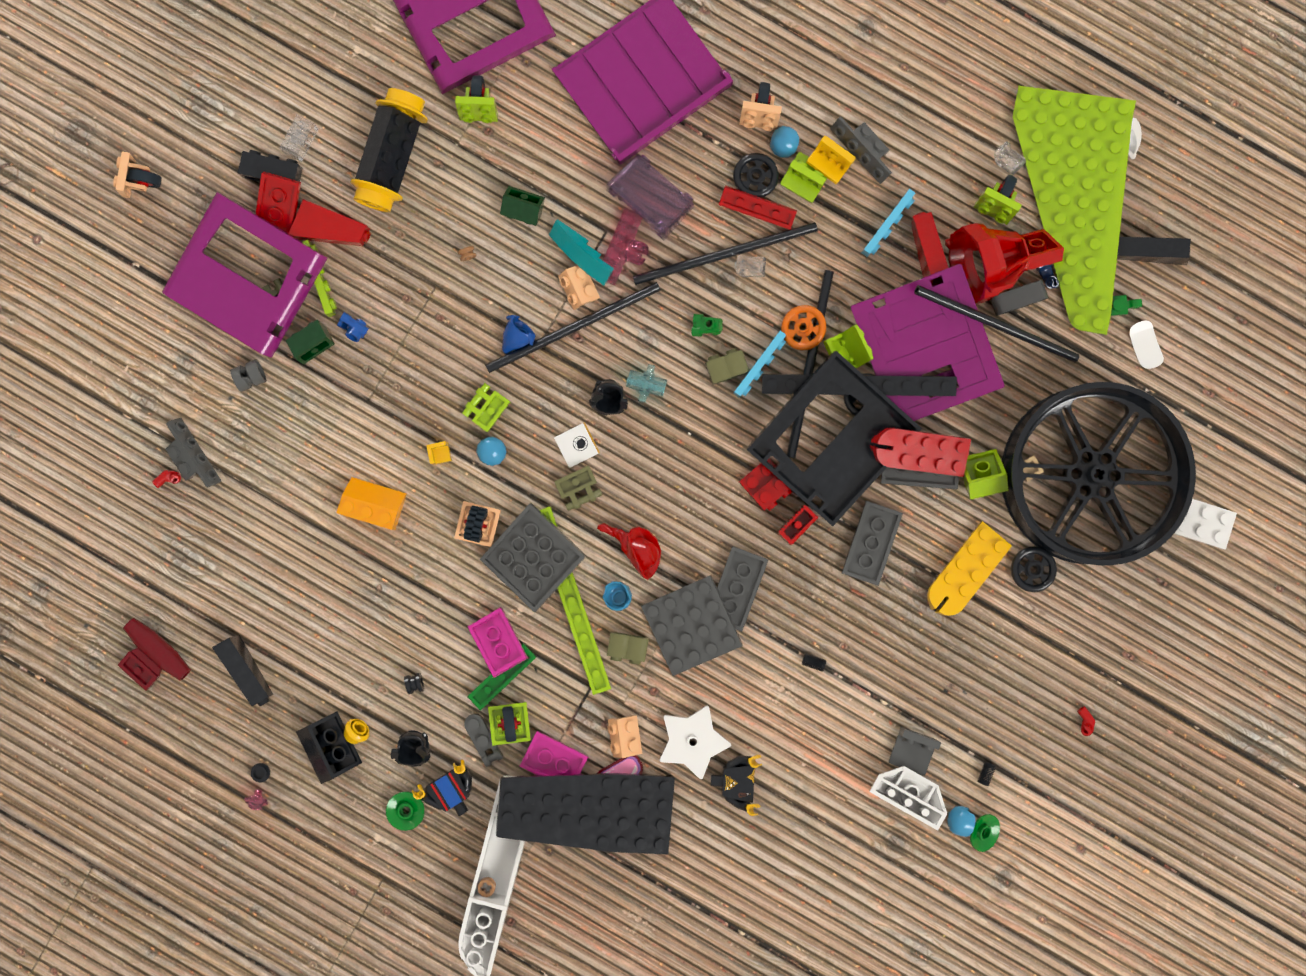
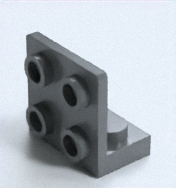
(913, 750)

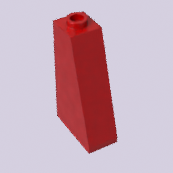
(326, 226)
(928, 246)

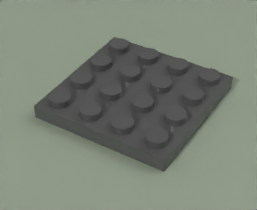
(533, 557)
(692, 625)

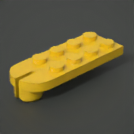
(967, 570)

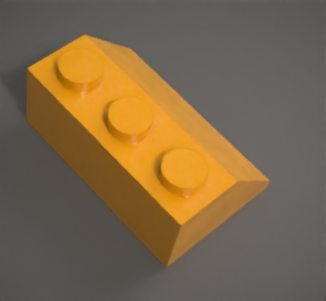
(371, 503)

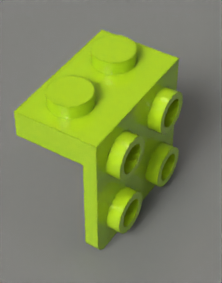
(851, 346)

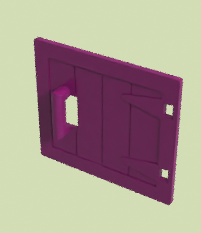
(921, 336)

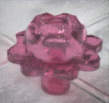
(256, 801)

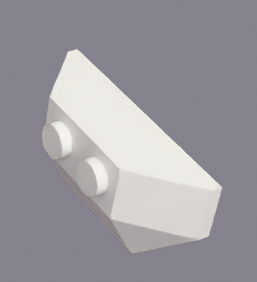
(912, 795)

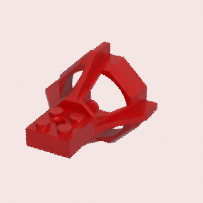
(1003, 256)

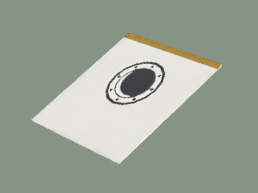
(576, 445)

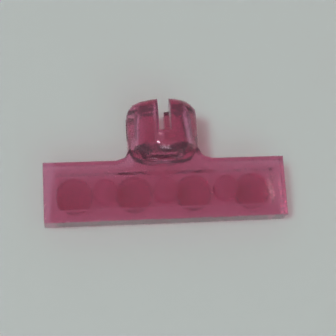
(624, 246)

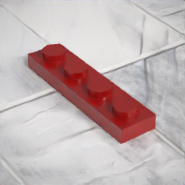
(757, 207)

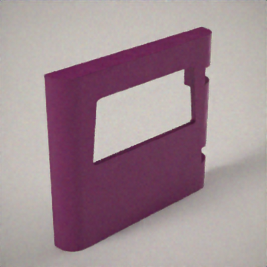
(449, 75)
(229, 298)

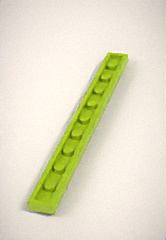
(581, 628)

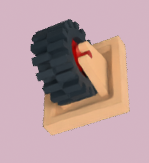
(477, 524)

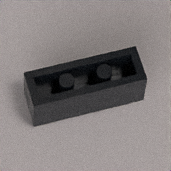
(254, 164)

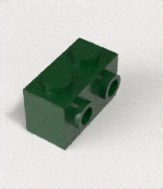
(522, 205)
(310, 342)

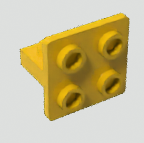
(831, 159)

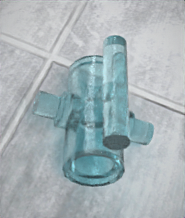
(646, 383)

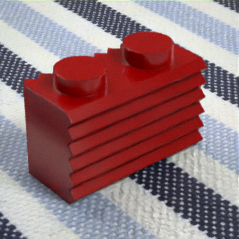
(797, 524)

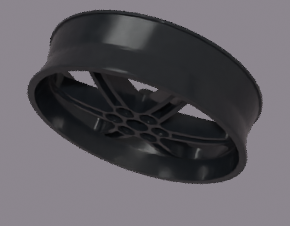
(1180, 473)

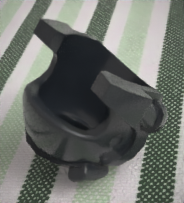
(608, 398)
(412, 749)

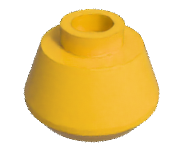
(356, 731)

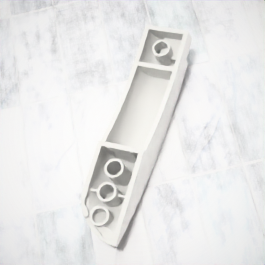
(486, 915)

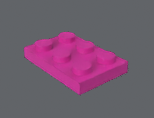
(497, 642)
(552, 757)

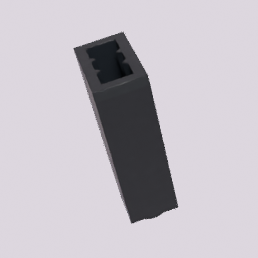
(1154, 250)
(243, 670)

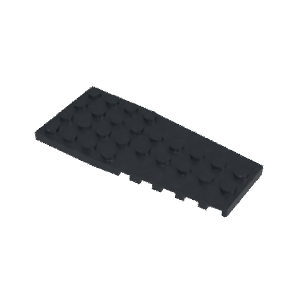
(588, 811)

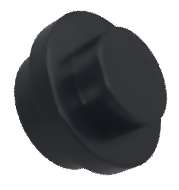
(260, 772)

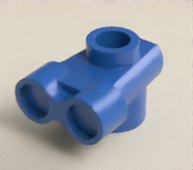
(355, 329)

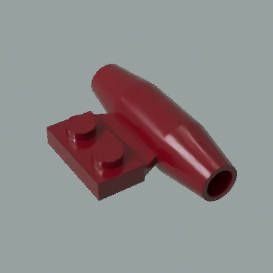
(150, 656)

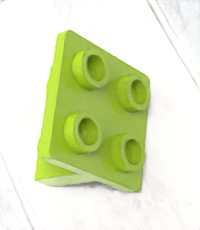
(803, 179)

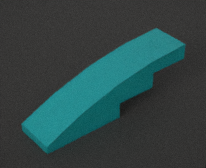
(580, 253)

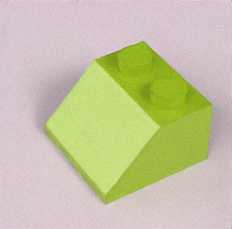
(985, 474)

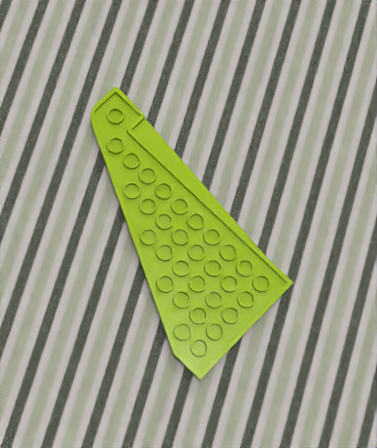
(1078, 176)

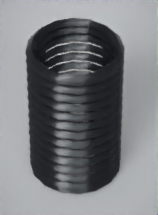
(814, 662)
(984, 771)

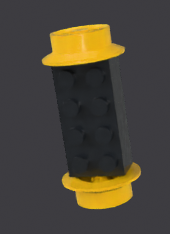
(388, 149)

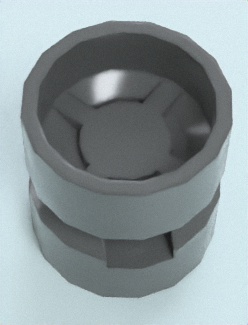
(248, 375)

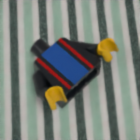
(448, 790)

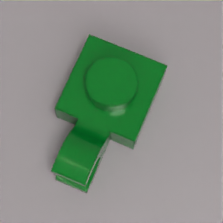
(1121, 305)

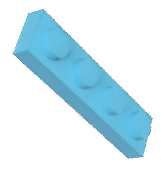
(894, 217)
(756, 371)

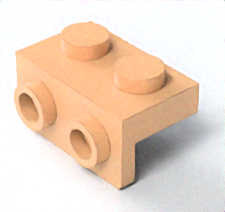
(578, 287)
(624, 736)

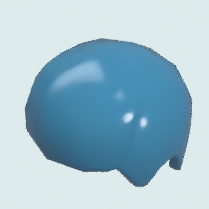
(784, 141)
(491, 451)
(617, 596)
(961, 821)

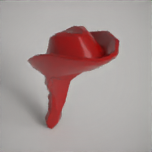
(639, 547)

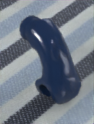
(1048, 276)

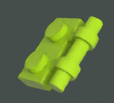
(490, 411)

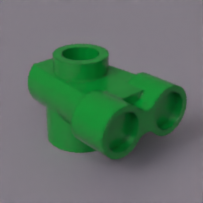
(706, 325)

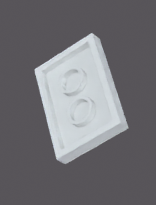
(1207, 524)

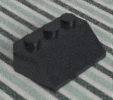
(328, 748)

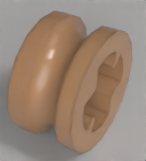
(467, 253)
(483, 892)

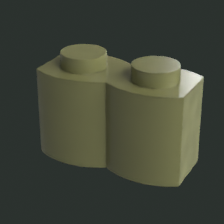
(727, 366)
(627, 647)

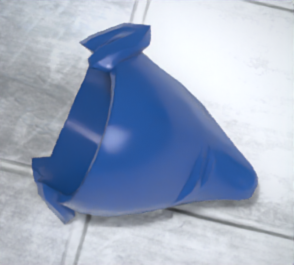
(516, 334)

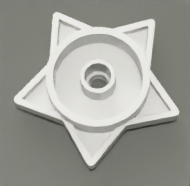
(700, 728)

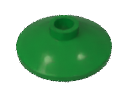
(400, 819)
(985, 833)

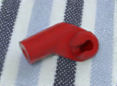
(167, 476)
(1088, 721)

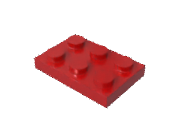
(278, 200)

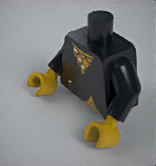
(738, 782)

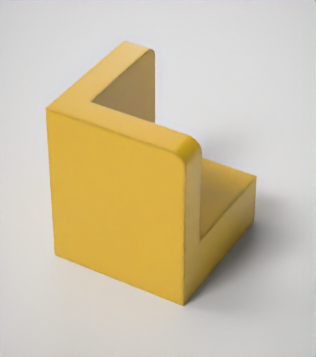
(439, 453)

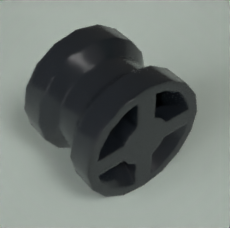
(414, 683)

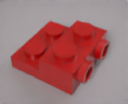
(764, 486)

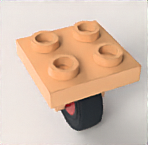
(761, 110)
(133, 176)

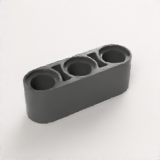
(1019, 297)

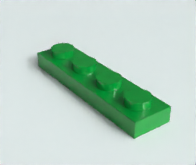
(493, 685)

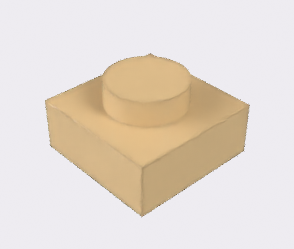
(1032, 460)

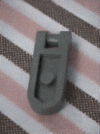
(481, 739)

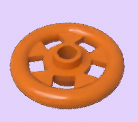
(819, 330)

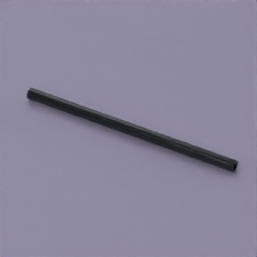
(725, 253)
(996, 323)
(573, 327)
(810, 361)

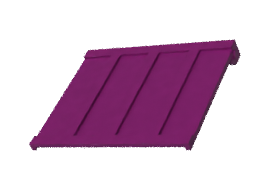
(642, 78)

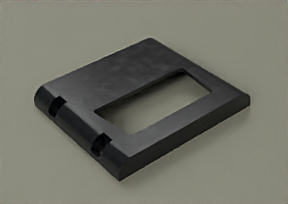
(847, 463)

